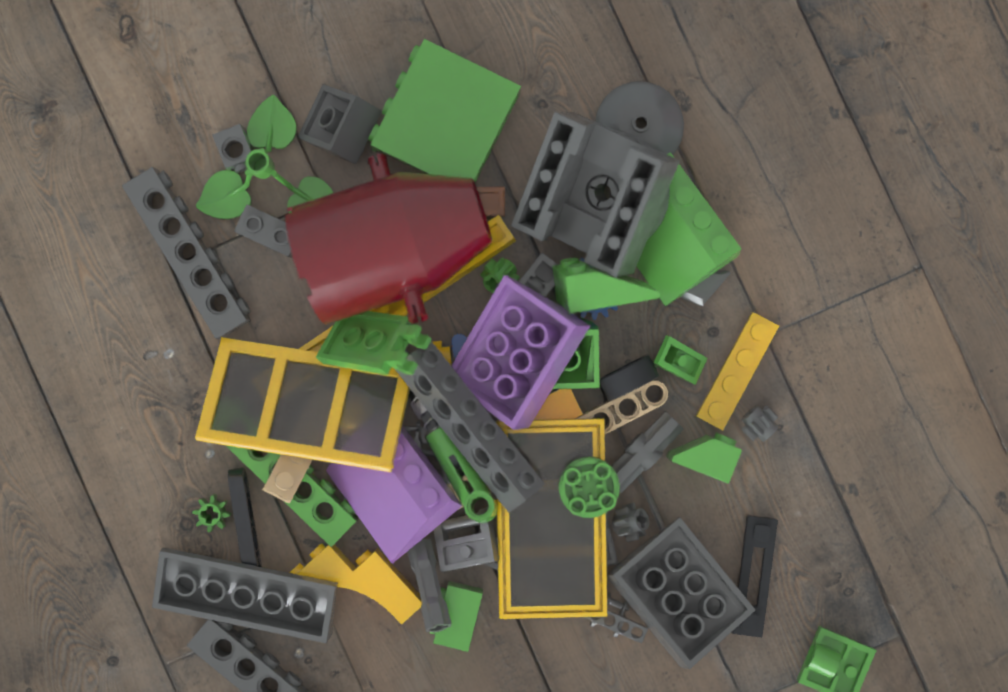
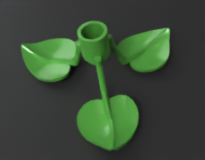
(269, 127)

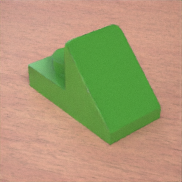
(680, 360)

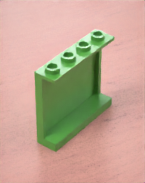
(444, 114)

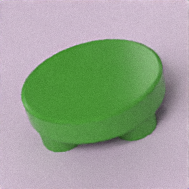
(589, 487)

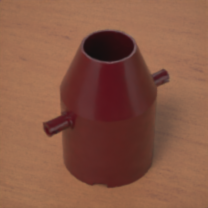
(386, 240)

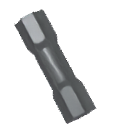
(433, 606)

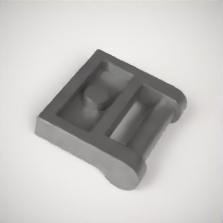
(466, 550)

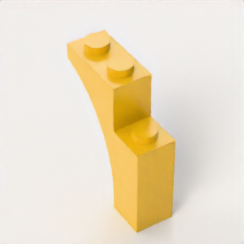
(372, 577)

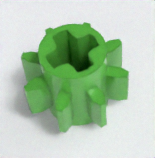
(495, 271)
(218, 507)

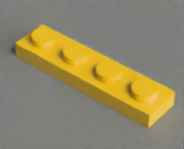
(737, 371)

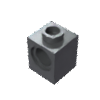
(224, 141)

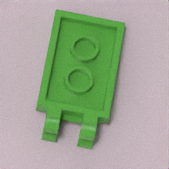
(372, 343)

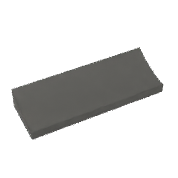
(245, 595)

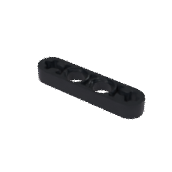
(244, 517)

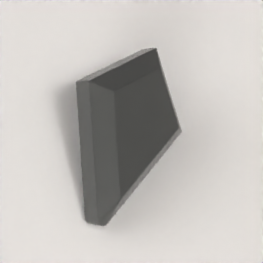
(705, 289)

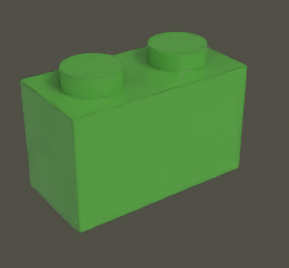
(463, 607)

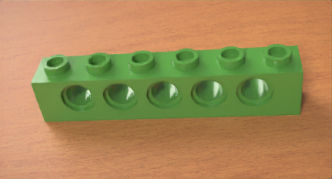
(307, 508)

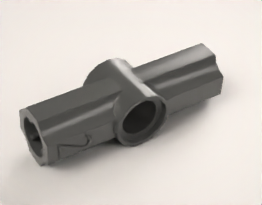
(645, 449)

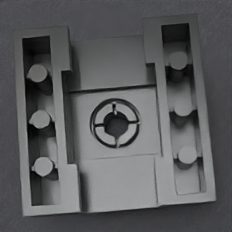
(569, 198)

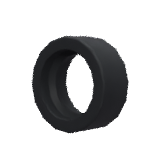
(628, 377)

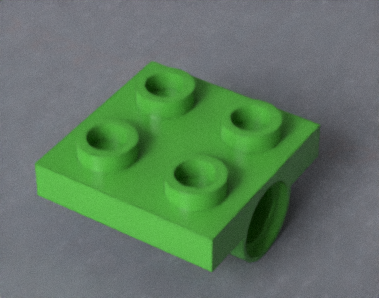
(835, 663)

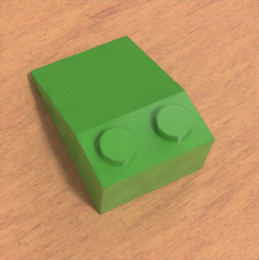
(587, 288)

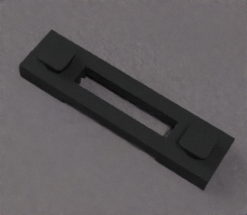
(758, 533)

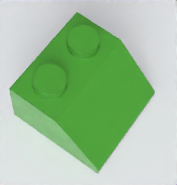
(709, 456)

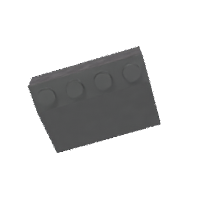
(680, 593)

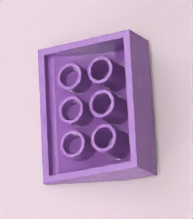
(518, 352)
(397, 504)

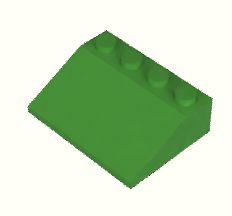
(687, 243)

